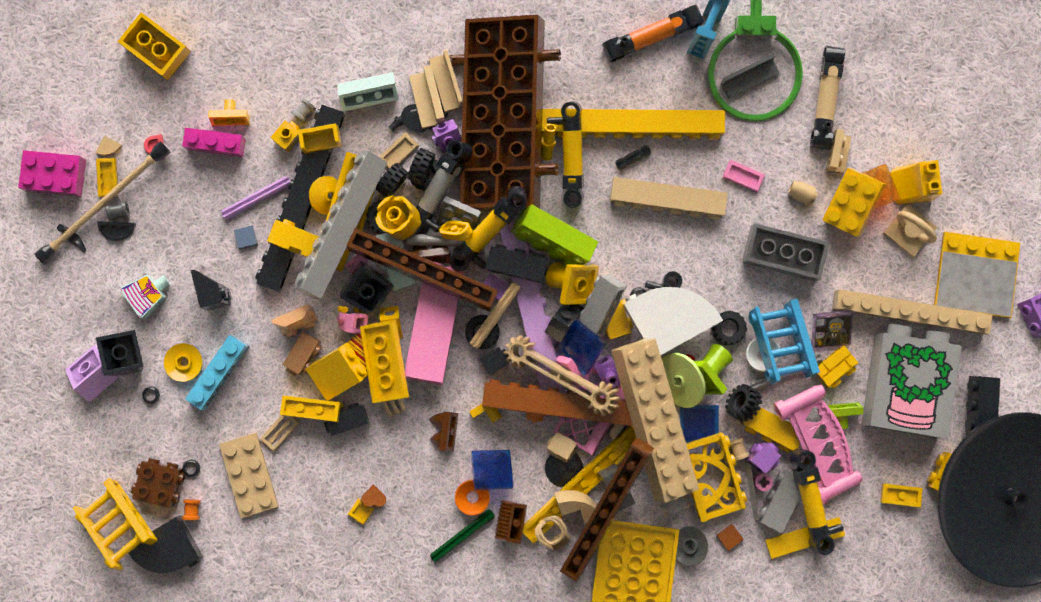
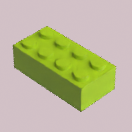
(553, 236)

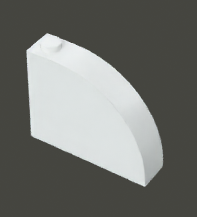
(670, 315)

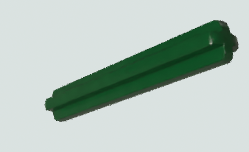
(462, 535)

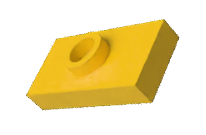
(106, 175)

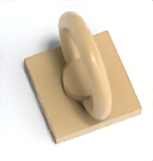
(911, 230)

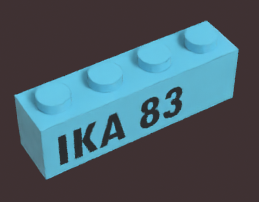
(217, 372)

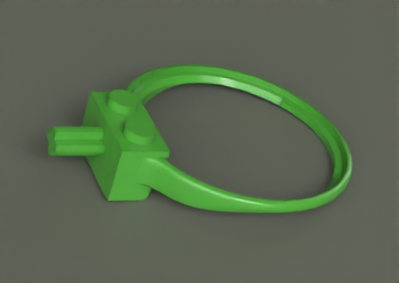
(756, 25)

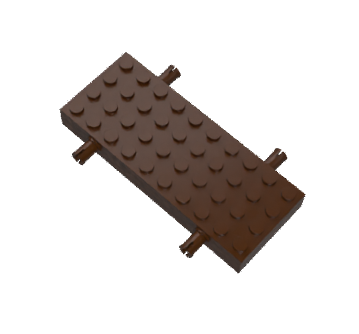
(503, 108)

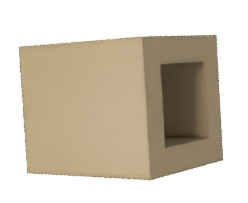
(561, 447)

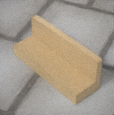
(446, 82)
(427, 98)

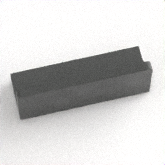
(750, 76)

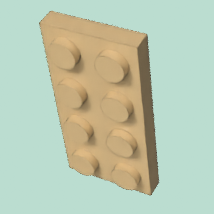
(248, 475)

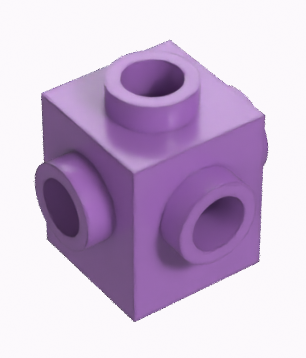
(445, 133)

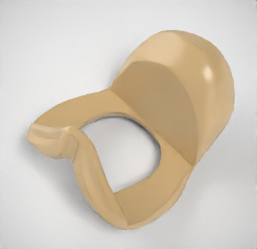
(559, 540)

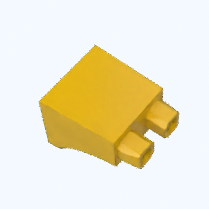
(918, 182)

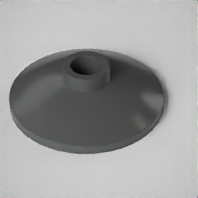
(685, 553)

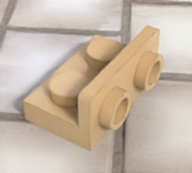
(838, 152)

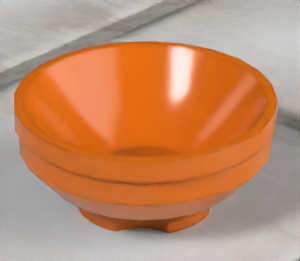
(466, 506)

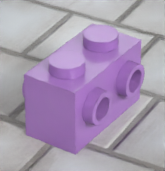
(763, 456)

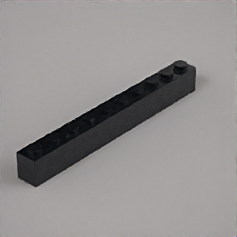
(297, 204)

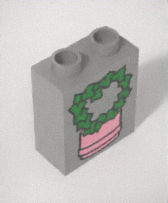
(912, 382)

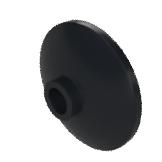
(554, 473)

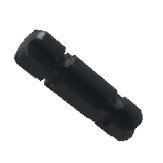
(633, 157)

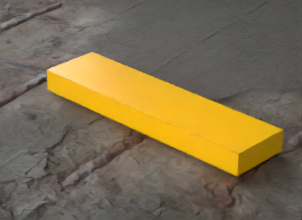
(796, 540)

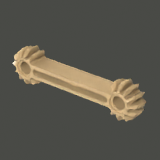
(562, 375)

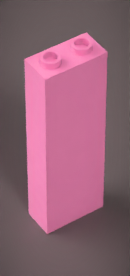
(431, 335)

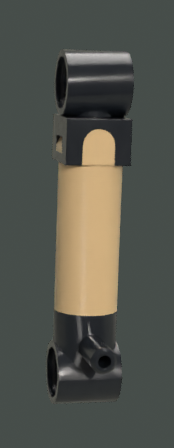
(830, 77)

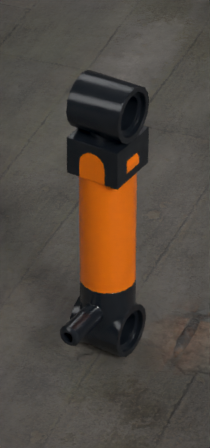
(673, 25)

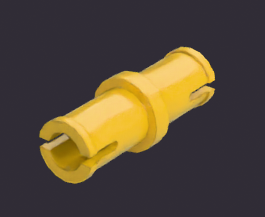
(548, 142)

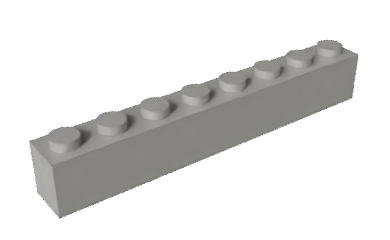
(340, 225)

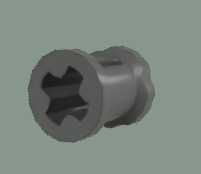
(117, 211)

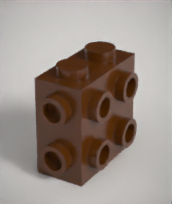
(158, 483)

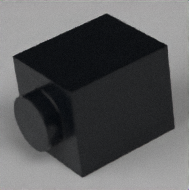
(495, 360)

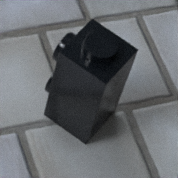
(348, 420)

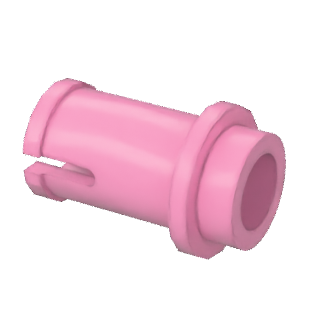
(355, 261)

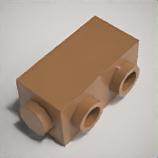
(301, 354)

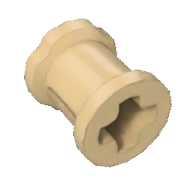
(738, 449)

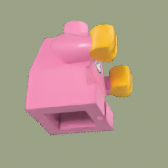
(351, 322)

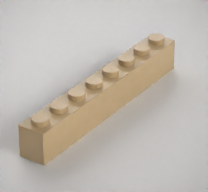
(912, 312)

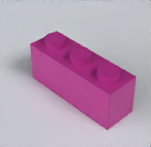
(213, 142)

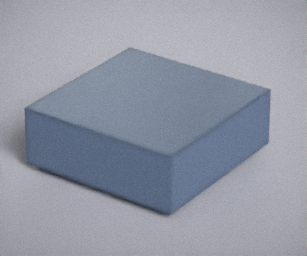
(245, 237)

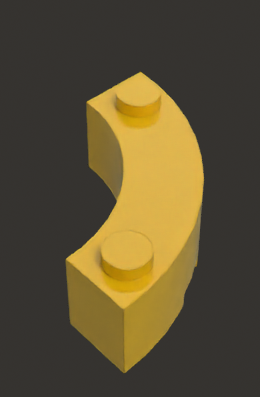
(295, 240)

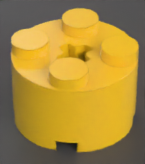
(398, 217)

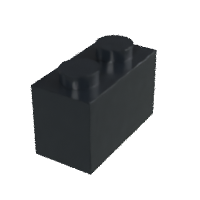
(563, 321)

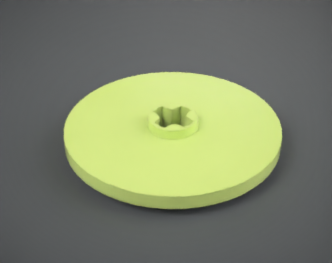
(691, 388)

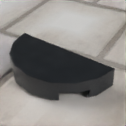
(116, 230)

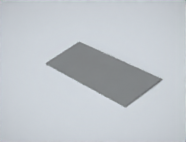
(752, 490)

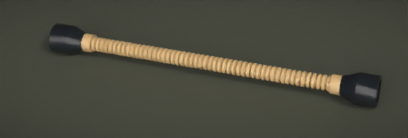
(47, 252)

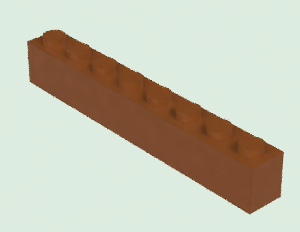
(549, 403)

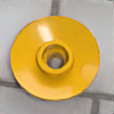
(319, 193)
(173, 361)

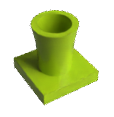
(711, 366)

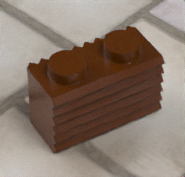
(510, 521)

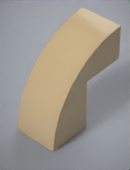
(572, 501)

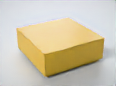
(360, 513)

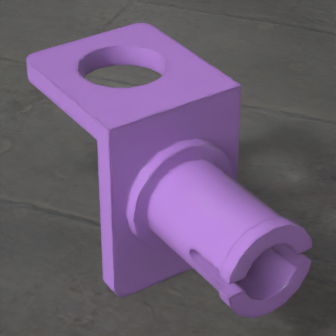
(607, 371)

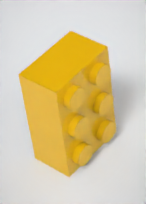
(154, 46)
(854, 202)

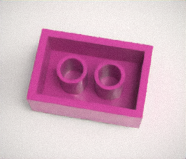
(52, 173)

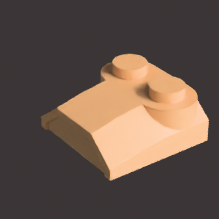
(292, 321)

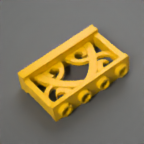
(703, 502)

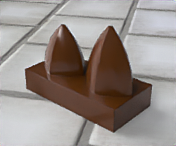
(435, 254)
(448, 424)

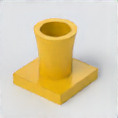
(574, 280)

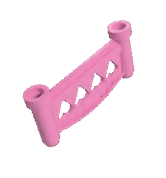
(797, 410)

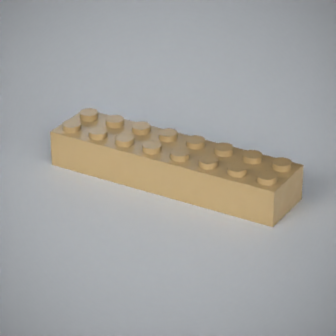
(655, 419)

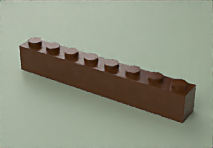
(422, 270)
(607, 509)

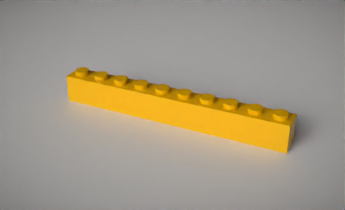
(645, 123)

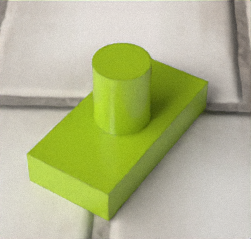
(844, 410)

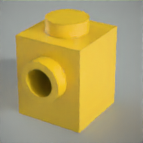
(284, 141)

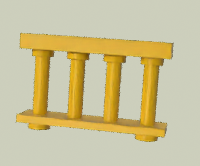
(133, 520)

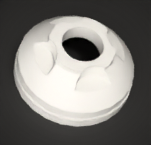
(753, 349)

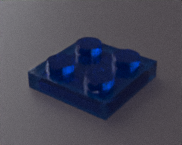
(581, 346)
(699, 422)
(492, 469)

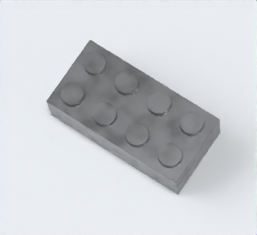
(785, 252)

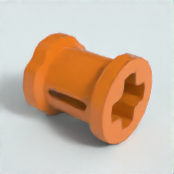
(191, 509)

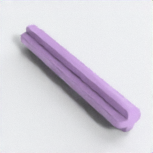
(256, 198)

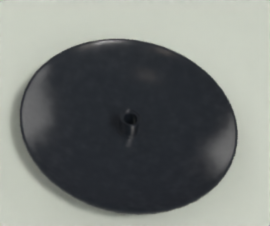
(977, 505)

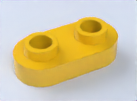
(456, 230)

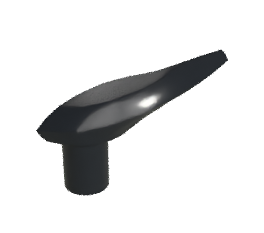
(74, 239)

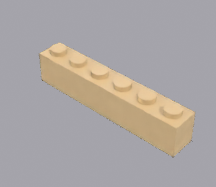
(668, 197)

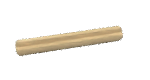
(495, 315)

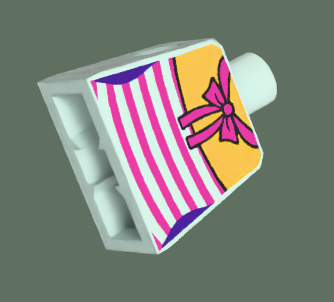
(145, 294)

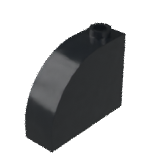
(171, 551)

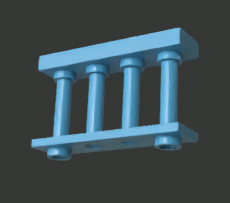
(704, 34)
(801, 338)

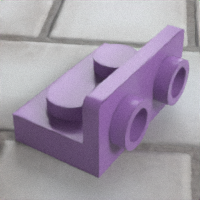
(1031, 313)

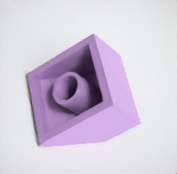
(87, 375)

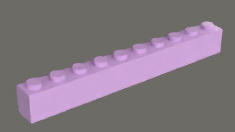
(532, 312)

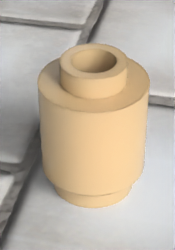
(802, 192)

